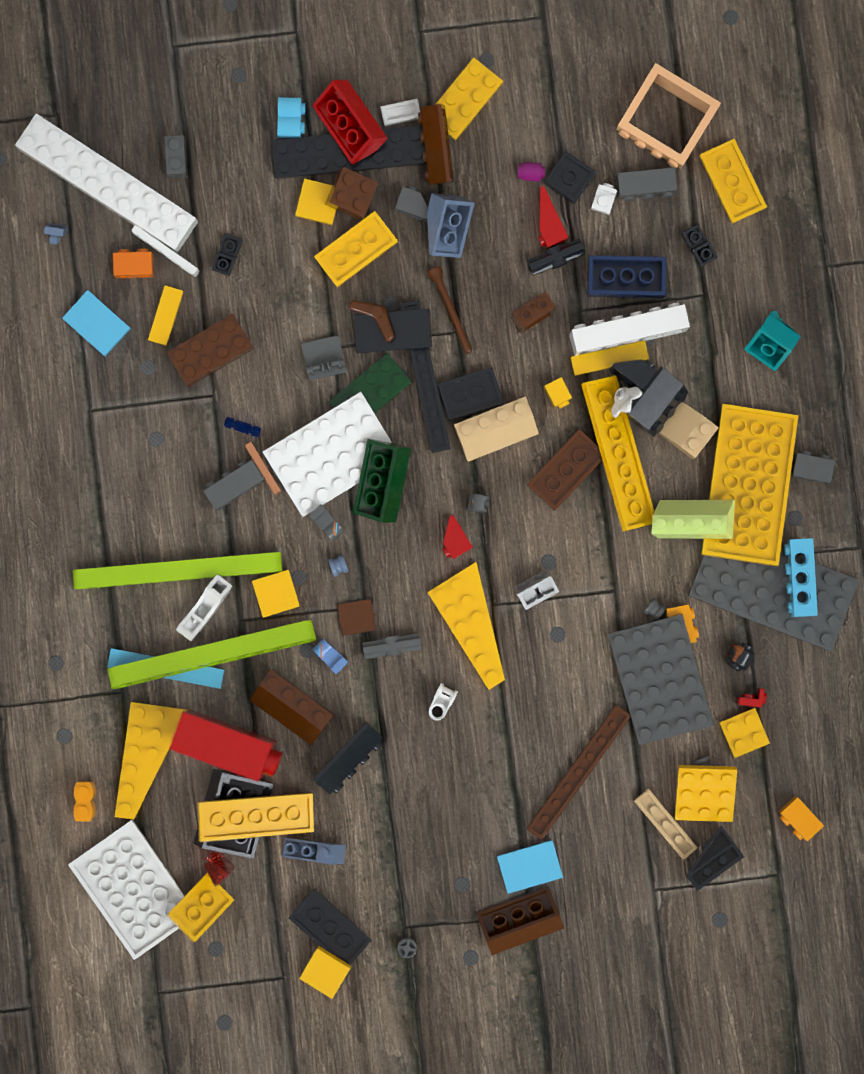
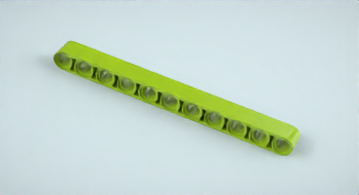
(177, 570)
(211, 654)

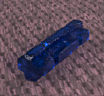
(242, 427)

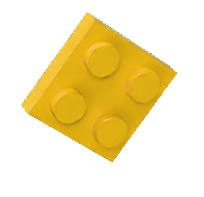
(744, 732)

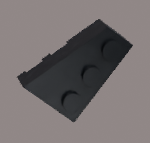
(714, 860)

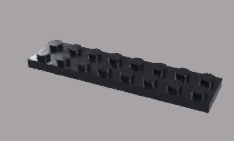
(323, 155)

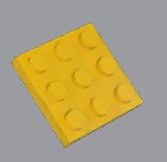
(705, 793)

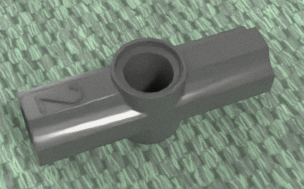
(391, 646)

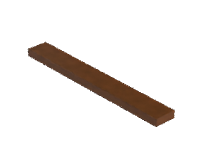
(578, 772)

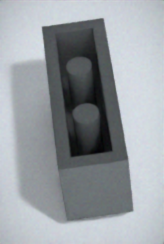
(646, 184)
(233, 484)

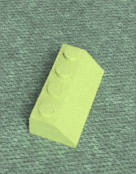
(694, 519)

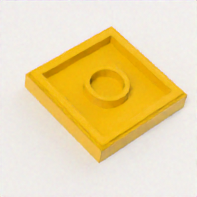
(312, 202)
(275, 593)
(325, 972)

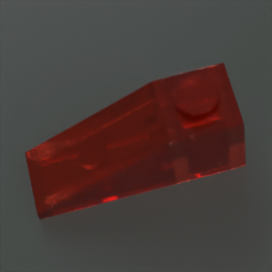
(218, 867)

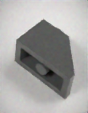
(412, 204)

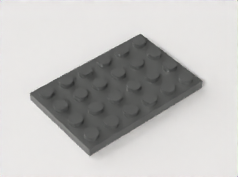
(661, 679)

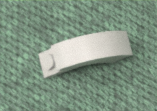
(204, 608)

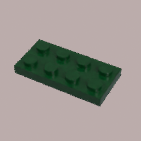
(378, 384)

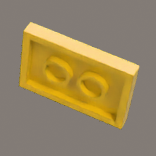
(200, 907)

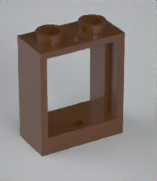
(529, 316)

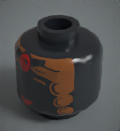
(740, 657)

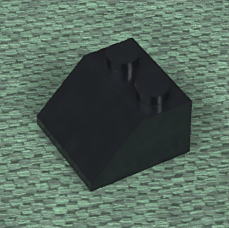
(634, 372)

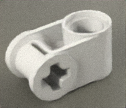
(442, 701)

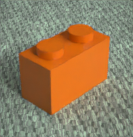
(133, 264)

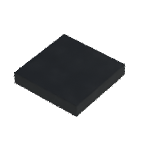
(569, 177)

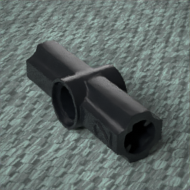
(556, 257)

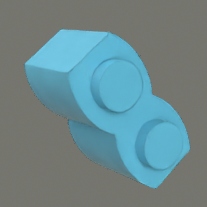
(289, 118)

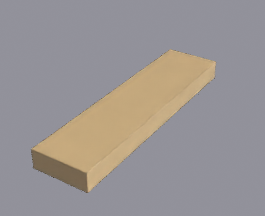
(665, 824)

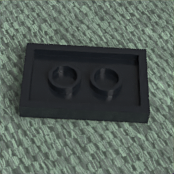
(470, 393)

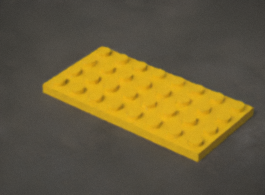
(755, 471)

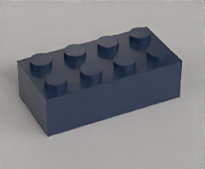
(626, 277)

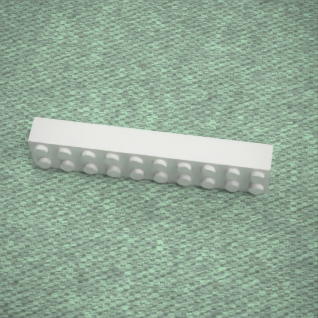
(106, 183)

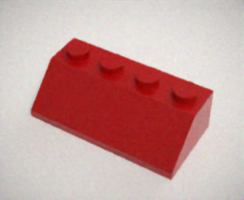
(349, 121)

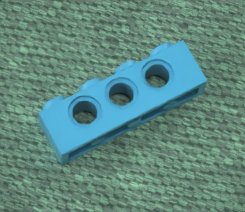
(808, 587)

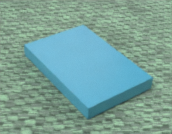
(96, 323)
(529, 866)

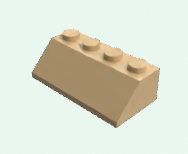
(496, 429)

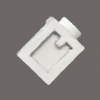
(604, 198)

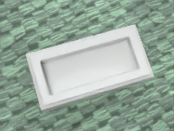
(400, 112)

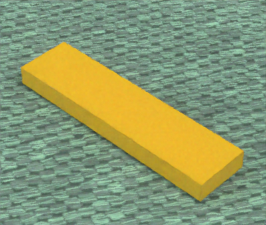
(606, 358)

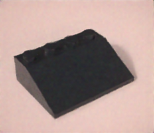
(225, 786)

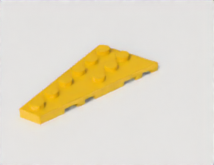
(467, 615)
(146, 746)

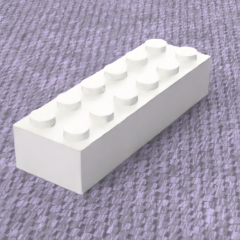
(629, 330)

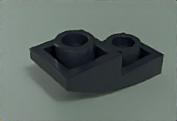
(699, 245)
(227, 254)

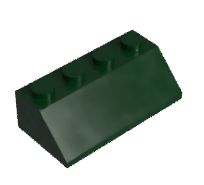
(381, 481)

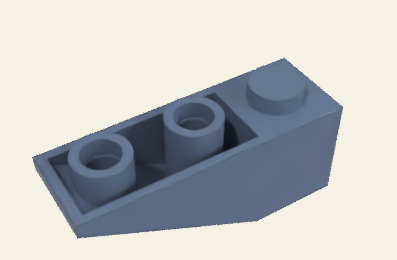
(314, 851)

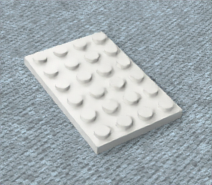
(326, 453)
(130, 888)

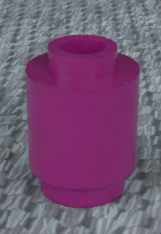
(531, 171)

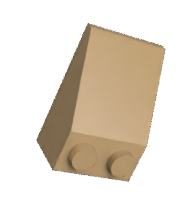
(688, 430)

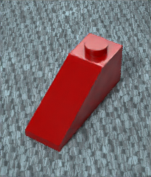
(550, 226)

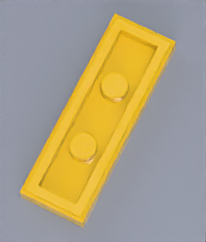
(165, 315)

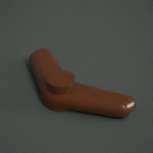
(379, 313)

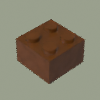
(351, 193)

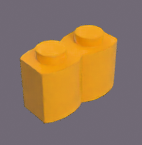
(84, 795)

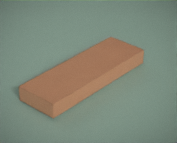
(263, 468)

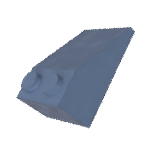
(448, 224)

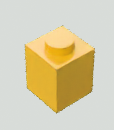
(558, 393)

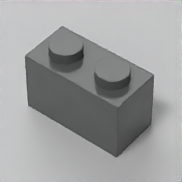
(176, 157)
(812, 468)

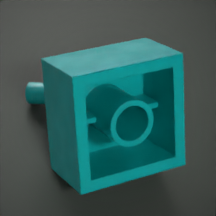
(772, 341)

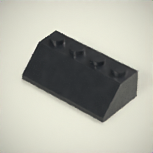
(348, 758)

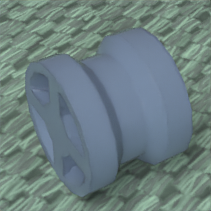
(338, 565)

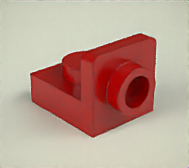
(748, 700)

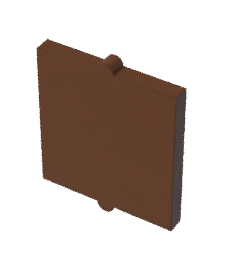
(356, 617)

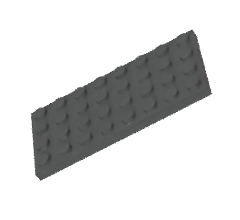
(761, 596)

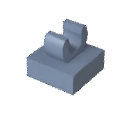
(55, 232)

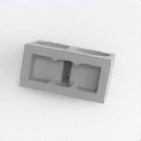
(536, 589)

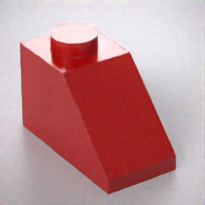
(455, 540)

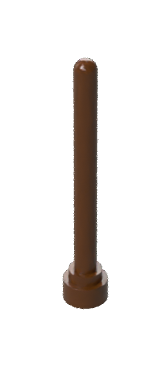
(436, 275)

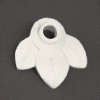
(623, 399)

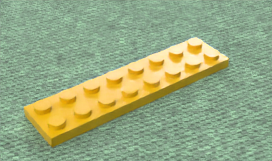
(619, 455)

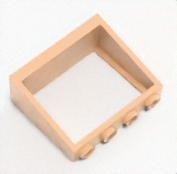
(685, 92)

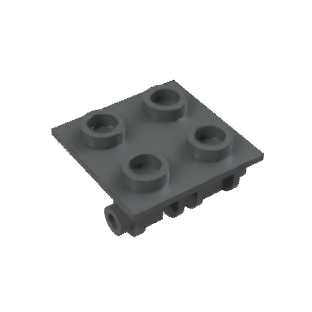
(323, 358)

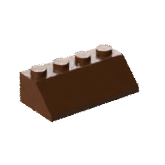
(437, 144)
(291, 707)
(520, 920)

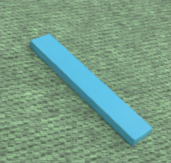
(206, 676)

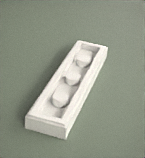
(157, 245)

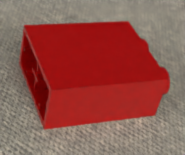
(225, 746)

